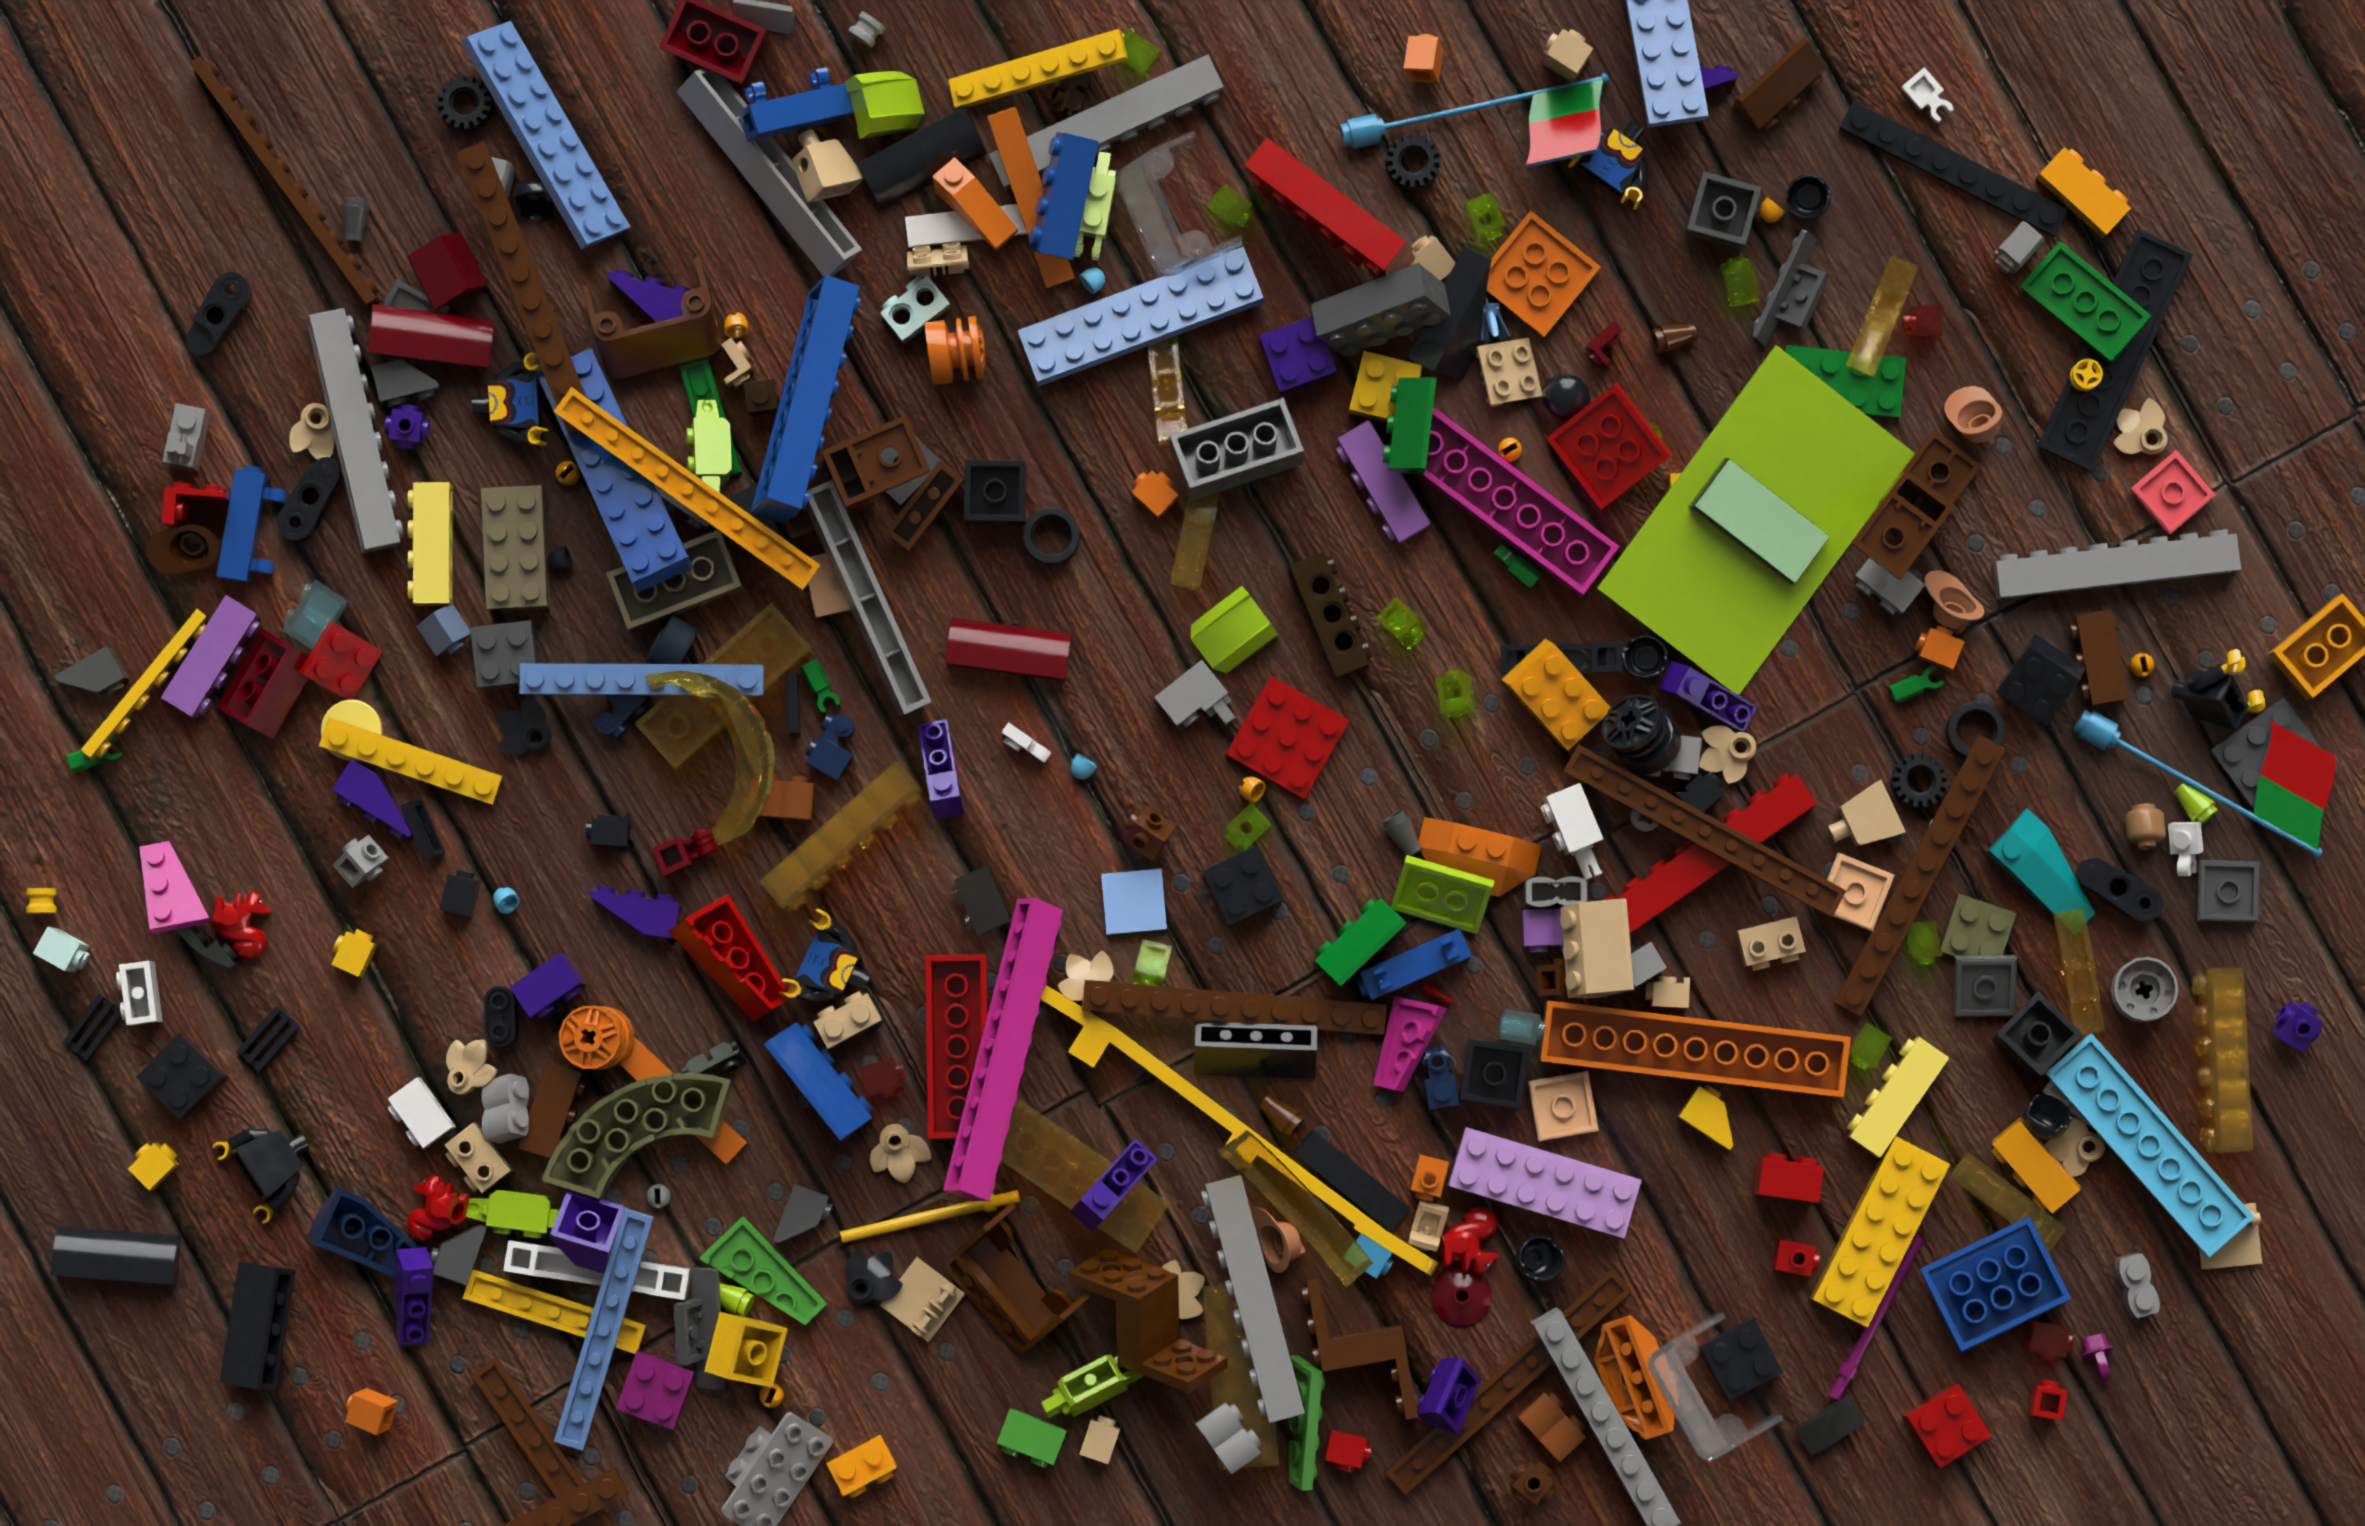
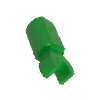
(1518, 566)
(818, 683)
(1913, 686)
(80, 762)

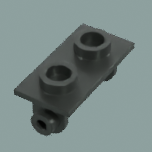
(725, 1060)

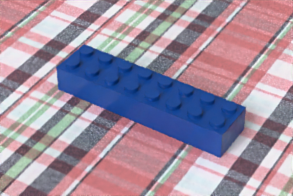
(806, 399)
(623, 496)

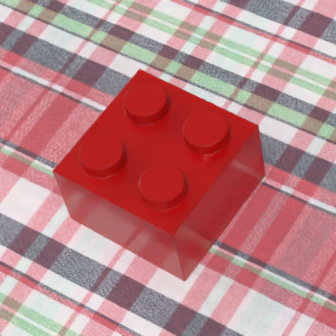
(1787, 1179)
(1947, 1425)

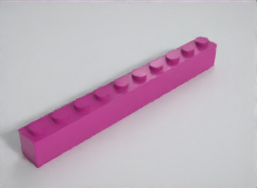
(1003, 1050)

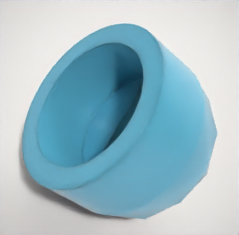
(1092, 279)
(1082, 767)
(509, 899)

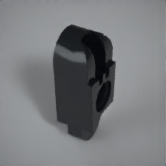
(205, 337)
(321, 476)
(2096, 878)

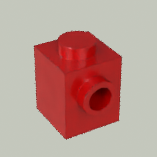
(1795, 1258)
(2047, 1400)
(1347, 1450)

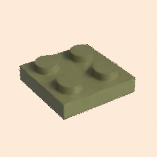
(1976, 928)

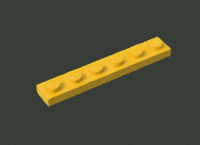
(1038, 69)
(137, 695)
(410, 760)
(544, 1308)

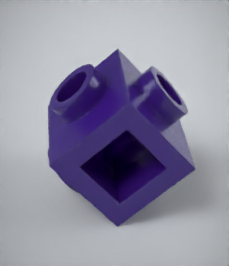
(415, 434)
(2297, 1024)

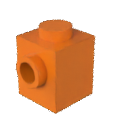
(1423, 58)
(1154, 492)
(1939, 647)
(1429, 1177)
(371, 1411)

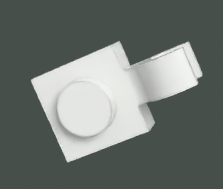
(2185, 840)

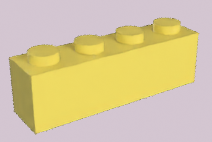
(432, 544)
(1897, 1097)

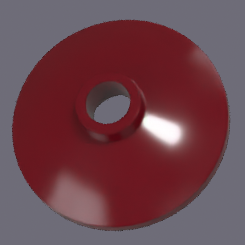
(1445, 1301)

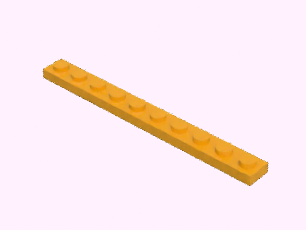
(687, 488)

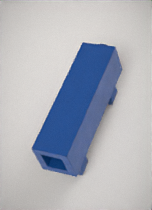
(796, 111)
(243, 525)
(1413, 965)

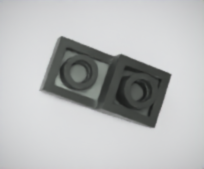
(217, 952)
(1830, 1426)

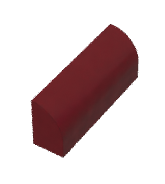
(430, 335)
(1008, 649)

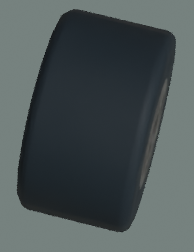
(671, 642)

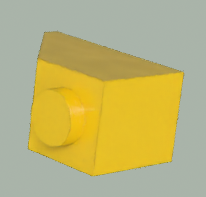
(1708, 1115)

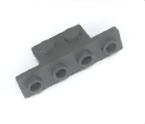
(1794, 293)
(696, 1323)

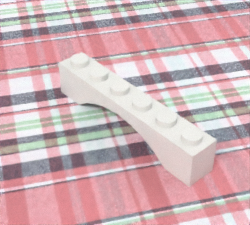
(553, 1263)

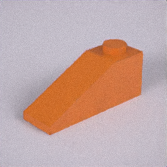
(973, 203)

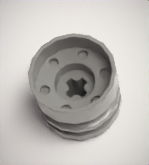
(2151, 973)

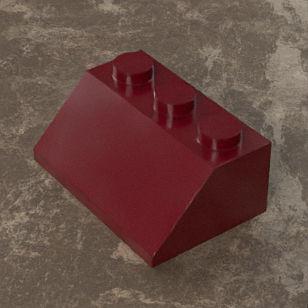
(714, 40)
(265, 684)

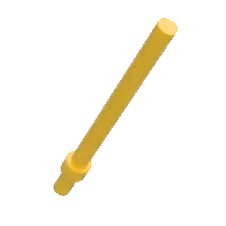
(930, 1216)

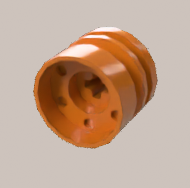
(955, 350)
(612, 1040)

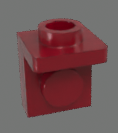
(1605, 339)

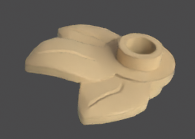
(2138, 425)
(315, 437)
(1722, 752)
(1081, 969)
(470, 1063)
(2070, 1148)
(900, 1157)
(1189, 1286)

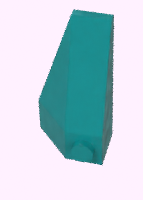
(2037, 863)

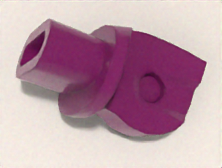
(2096, 1349)

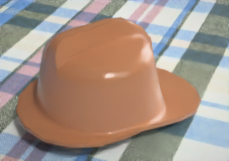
(1974, 414)
(1953, 603)
(1278, 1240)

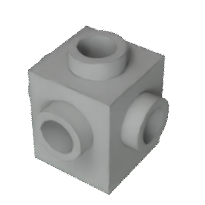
(366, 858)

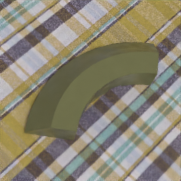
(631, 1120)

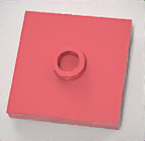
(2172, 492)

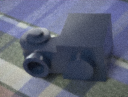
(624, 709)
(826, 753)
(1440, 1087)

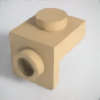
(738, 355)
(1428, 1225)

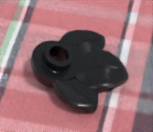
(520, 727)
(874, 1274)

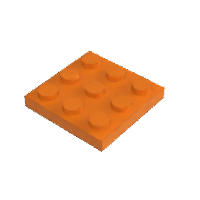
(1538, 274)

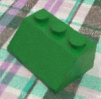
(1410, 425)
(1358, 941)

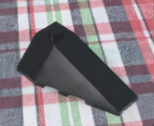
(1453, 341)

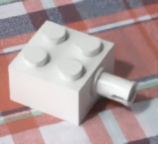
(1574, 826)

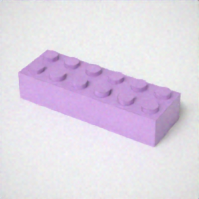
(1544, 1182)

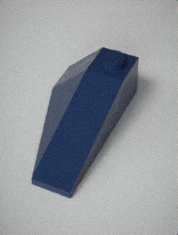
(358, 1232)

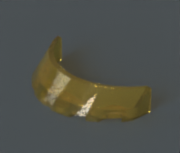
(751, 746)
(1298, 1206)

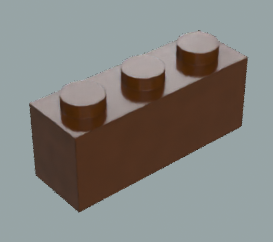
(925, 505)
(2100, 656)
(552, 1108)

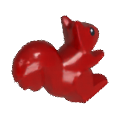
(234, 921)
(440, 1210)
(1463, 1243)

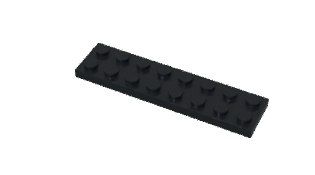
(2086, 418)

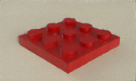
(1609, 446)
(1287, 737)

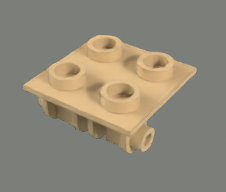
(950, 254)
(1508, 371)
(2240, 1249)
(923, 1299)

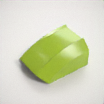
(885, 103)
(1232, 631)

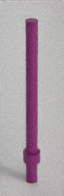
(1849, 1369)

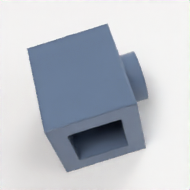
(444, 630)

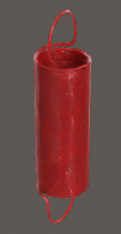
(1437, 995)

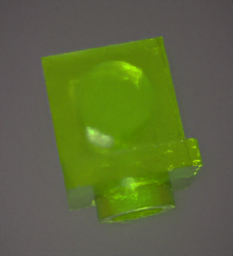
(1139, 51)
(1230, 207)
(1740, 281)
(1402, 623)
(1923, 942)
(1151, 963)
(1868, 1047)

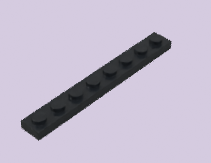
(1953, 168)

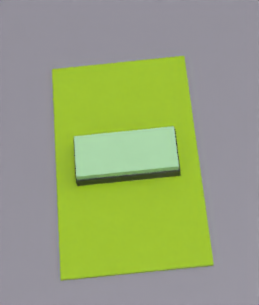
(1756, 520)

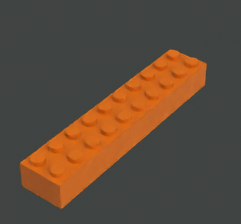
(1694, 1049)

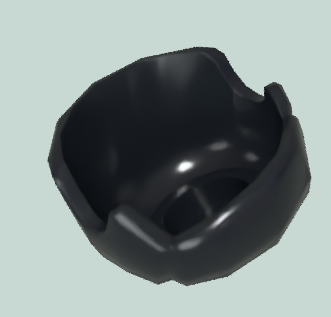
(1808, 197)
(534, 201)
(1565, 395)
(1645, 657)
(2046, 1117)
(1539, 1258)

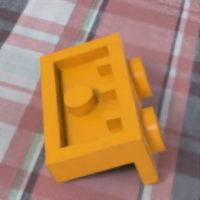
(862, 1465)

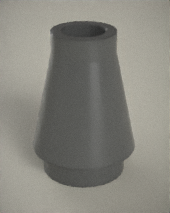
(354, 215)
(1401, 831)

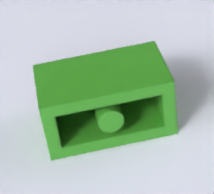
(1031, 1437)

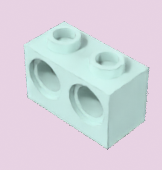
(918, 313)
(62, 950)

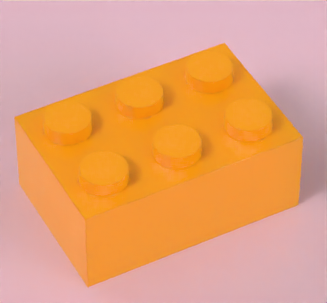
(2322, 647)
(1556, 694)

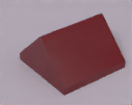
(447, 270)

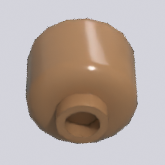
(2145, 826)

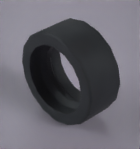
(1069, 522)
(1969, 708)

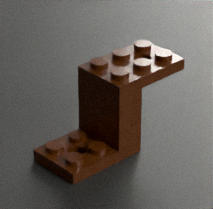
(862, 473)
(1916, 504)
(1148, 1320)
(1360, 1348)

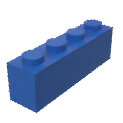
(1063, 195)

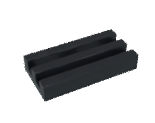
(792, 703)
(423, 830)
(77, 1048)
(250, 1058)

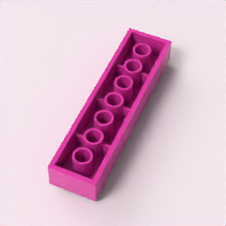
(1514, 507)

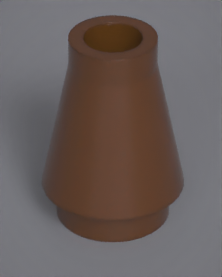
(1671, 337)
(1282, 1115)

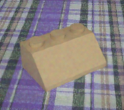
(1596, 948)

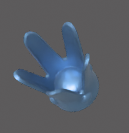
(1492, 320)

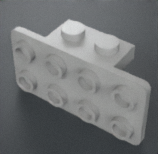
(773, 1471)

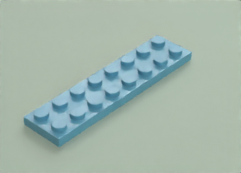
(2149, 1145)

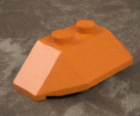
(1479, 852)
(1623, 1367)

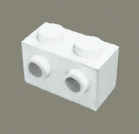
(140, 993)
(420, 1113)

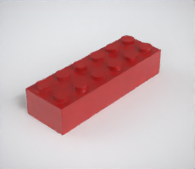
(1327, 210)
(953, 1035)

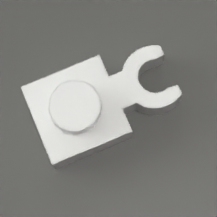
(1924, 91)
(1018, 739)

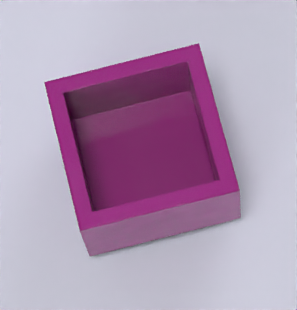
(656, 1389)

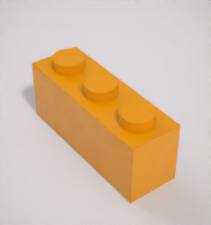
(2084, 192)
(2035, 1166)

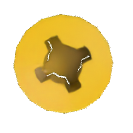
(2087, 369)
(41, 900)

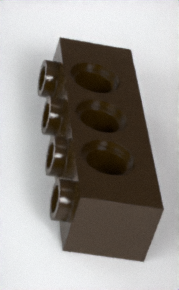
(1340, 661)

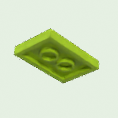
(1442, 894)

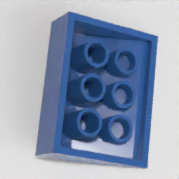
(819, 1080)
(1994, 1285)

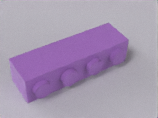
(1386, 489)
(211, 657)

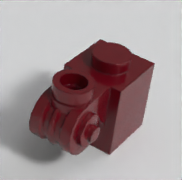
(678, 854)

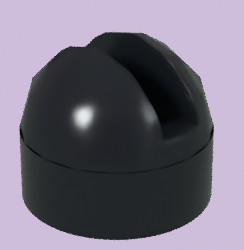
(560, 559)

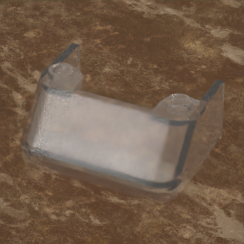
(1151, 216)
(1707, 1436)

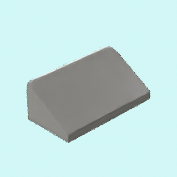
(766, 15)

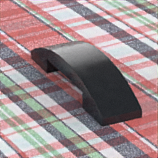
(1586, 657)

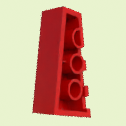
(732, 957)

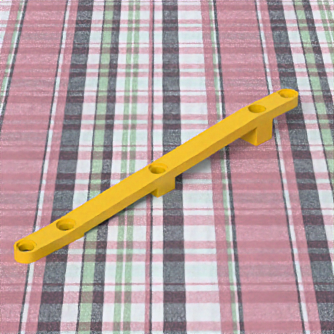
(1093, 1042)

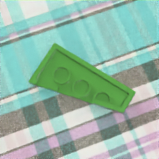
(759, 1267)
(1305, 1426)

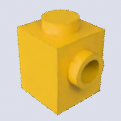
(354, 952)
(154, 1164)

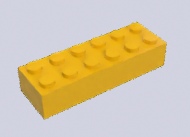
(1879, 1231)

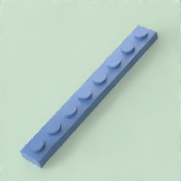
(629, 678)
(604, 1329)

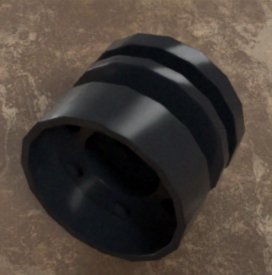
(1641, 734)

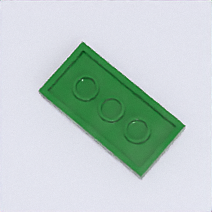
(2086, 302)
(1871, 395)

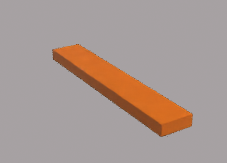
(1025, 185)
(644, 1064)

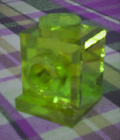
(1487, 206)
(1446, 689)
(1259, 823)

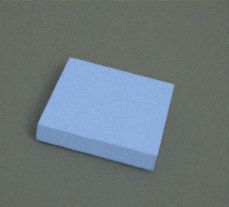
(1134, 901)

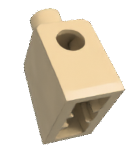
(824, 168)
(1867, 817)

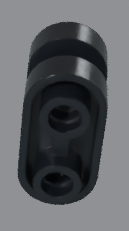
(501, 1017)

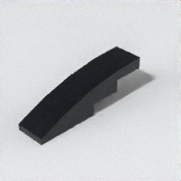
(1351, 1180)

